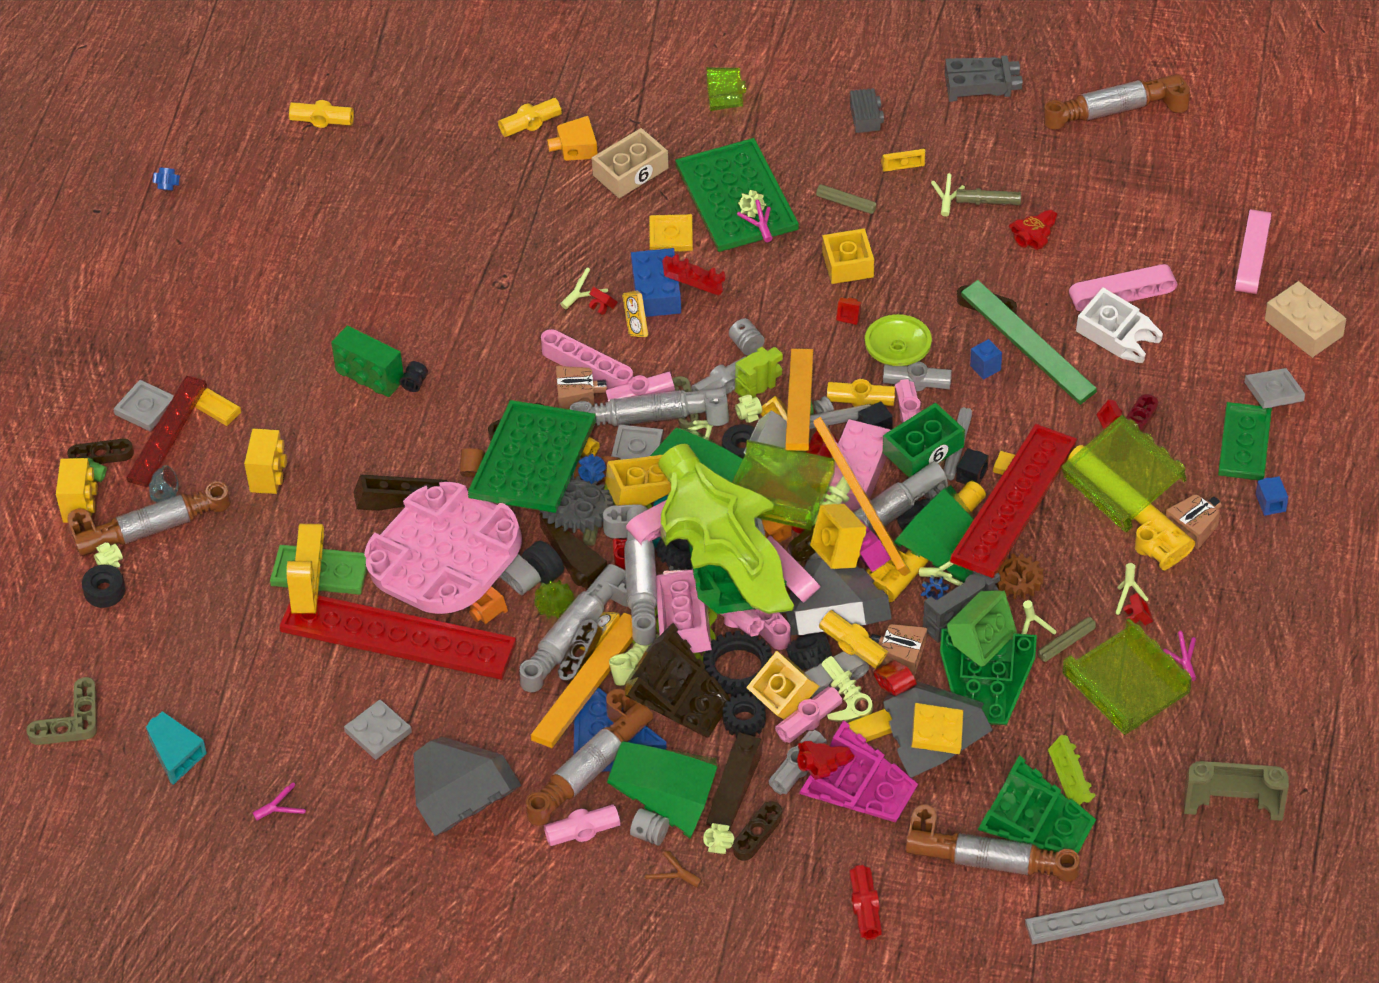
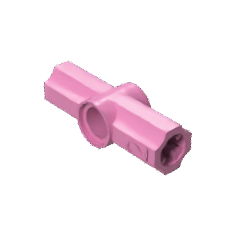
(641, 385)
(907, 399)
(745, 620)
(800, 720)
(582, 825)

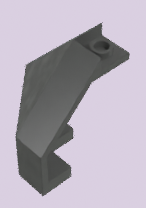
(842, 590)
(902, 708)
(458, 781)

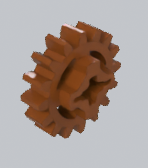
(1020, 576)

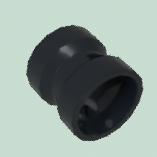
(414, 375)

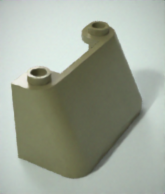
(1260, 782)

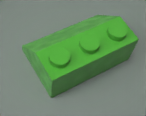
(983, 626)

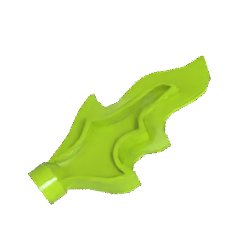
(722, 529)

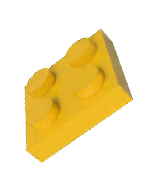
(937, 728)

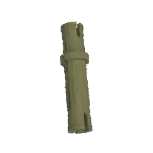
(991, 197)

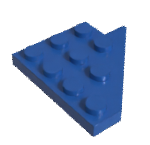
(594, 718)

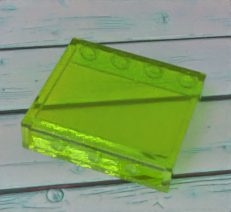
(1122, 471)
(789, 479)
(1128, 678)

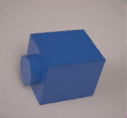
(986, 359)
(1271, 495)

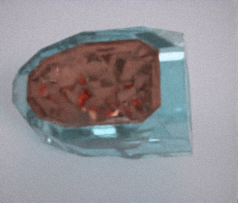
(163, 484)

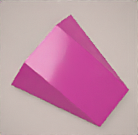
(865, 783)

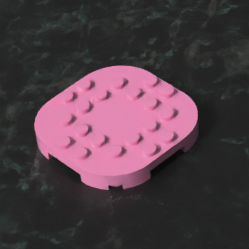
(443, 549)

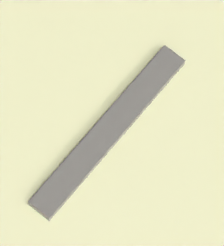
(1124, 911)

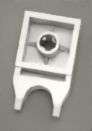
(1117, 326)

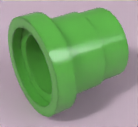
(99, 470)

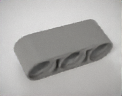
(521, 575)
(847, 662)

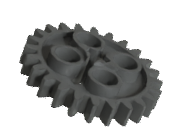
(581, 506)

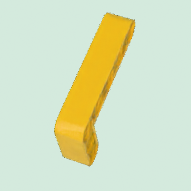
(304, 572)

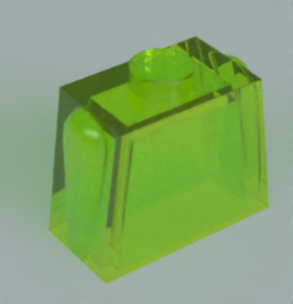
(725, 88)

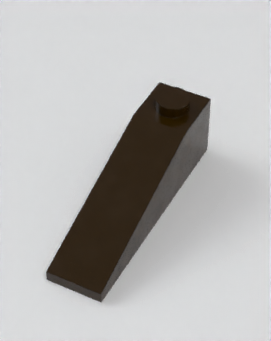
(387, 492)
(579, 559)
(735, 779)

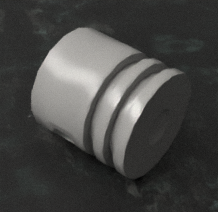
(747, 339)
(649, 826)

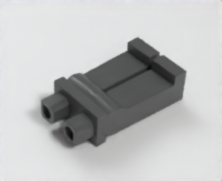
(981, 76)
(941, 611)

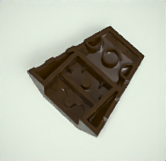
(677, 684)

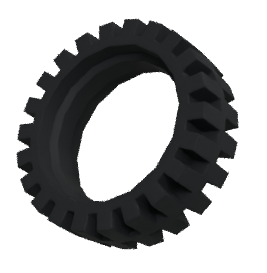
(732, 643)

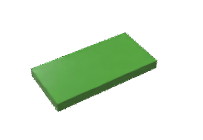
(339, 570)

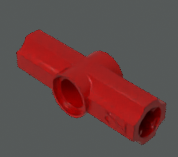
(865, 902)

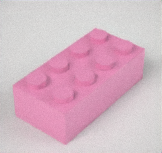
(863, 450)
(680, 605)

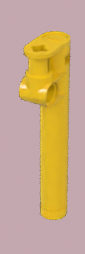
(1158, 535)
(890, 579)

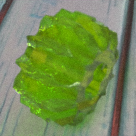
(553, 598)

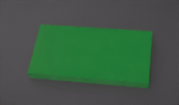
(1245, 441)

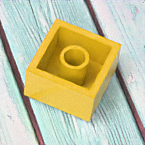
(848, 256)
(265, 461)
(75, 486)
(838, 536)
(782, 685)

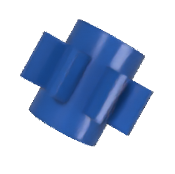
(166, 179)
(591, 468)
(938, 585)

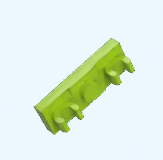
(1070, 771)

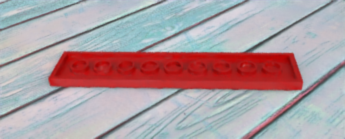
(1013, 501)
(403, 636)

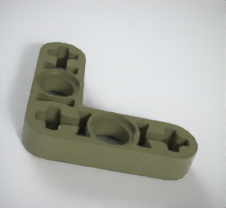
(75, 724)

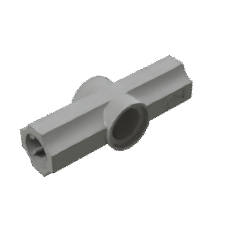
(919, 374)
(720, 377)
(789, 771)

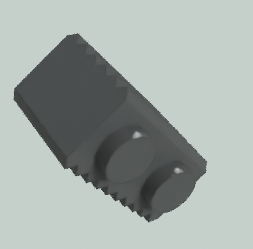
(865, 110)

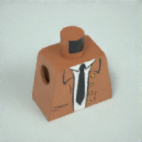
(577, 385)
(1196, 517)
(903, 645)

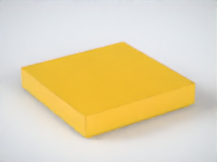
(671, 232)

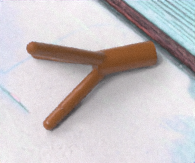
(682, 873)

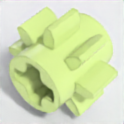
(748, 203)
(748, 408)
(108, 555)
(718, 838)

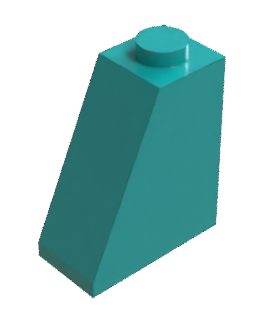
(174, 746)

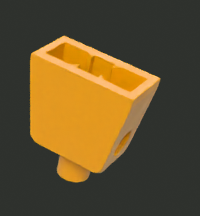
(574, 140)

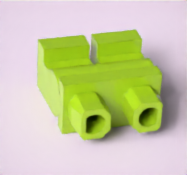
(757, 372)

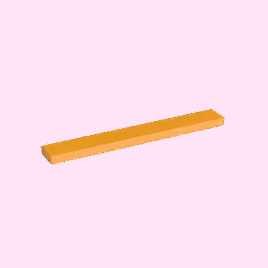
(799, 400)
(862, 497)
(584, 684)

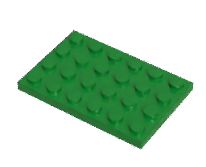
(717, 184)
(532, 456)

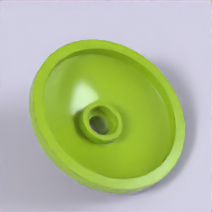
(898, 340)

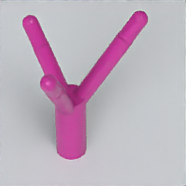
(762, 224)
(1186, 660)
(271, 807)

